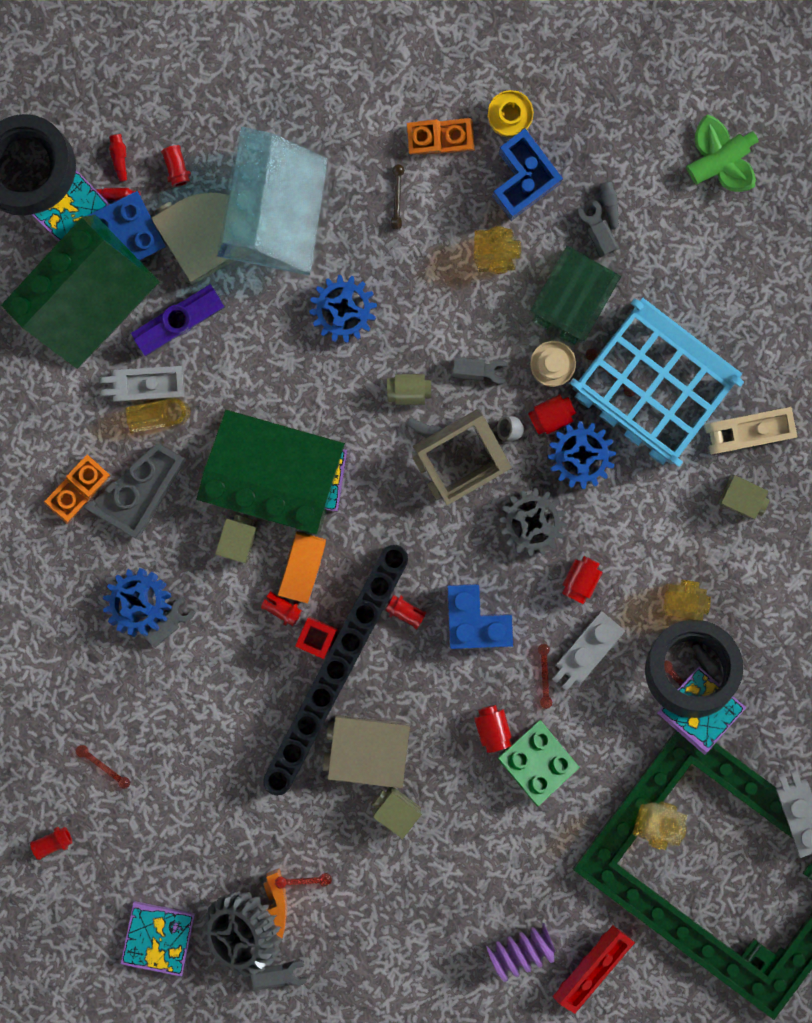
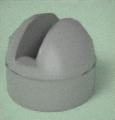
(510, 428)

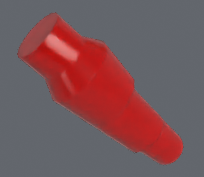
(118, 155)
(115, 193)

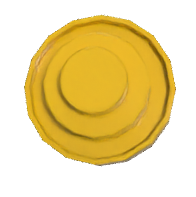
(510, 113)

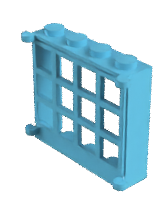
(684, 344)

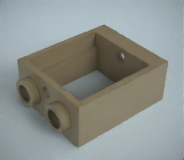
(473, 480)

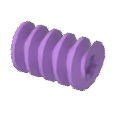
(522, 953)

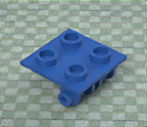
(132, 225)

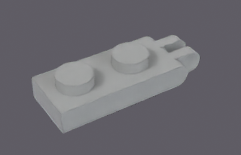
(145, 384)
(588, 650)
(797, 807)

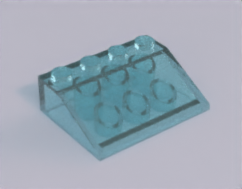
(272, 202)

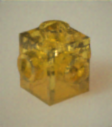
(496, 250)
(660, 825)

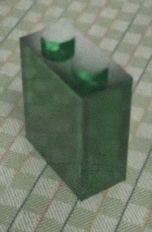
(574, 296)

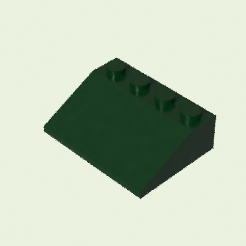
(80, 291)
(271, 472)

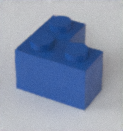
(533, 175)
(470, 628)

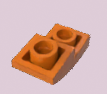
(440, 136)
(77, 489)
(302, 567)
(280, 907)

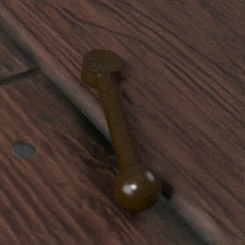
(398, 171)

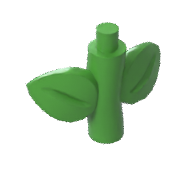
(722, 156)

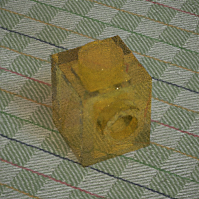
(686, 600)

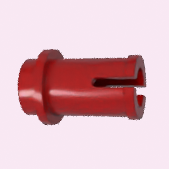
(176, 166)
(282, 609)
(405, 611)
(51, 843)

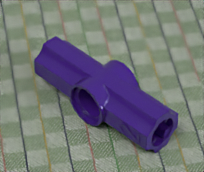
(159, 330)

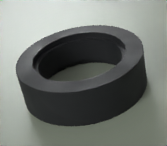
(63, 170)
(714, 638)

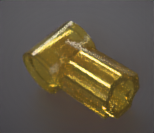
(155, 416)

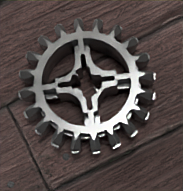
(249, 928)

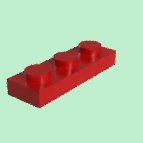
(593, 969)

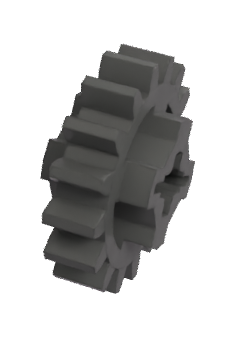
(545, 528)

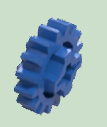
(348, 289)
(580, 440)
(144, 591)

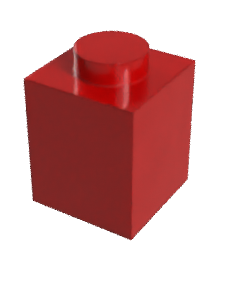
(316, 637)

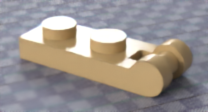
(752, 430)

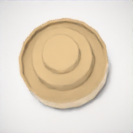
(553, 364)

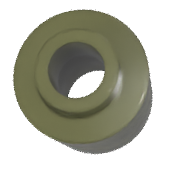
(408, 389)

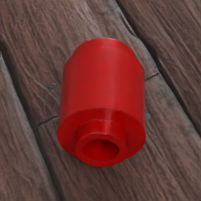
(552, 414)
(582, 579)
(493, 728)

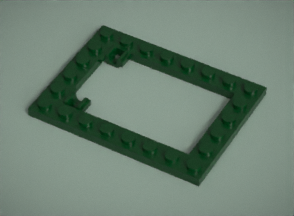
(780, 972)

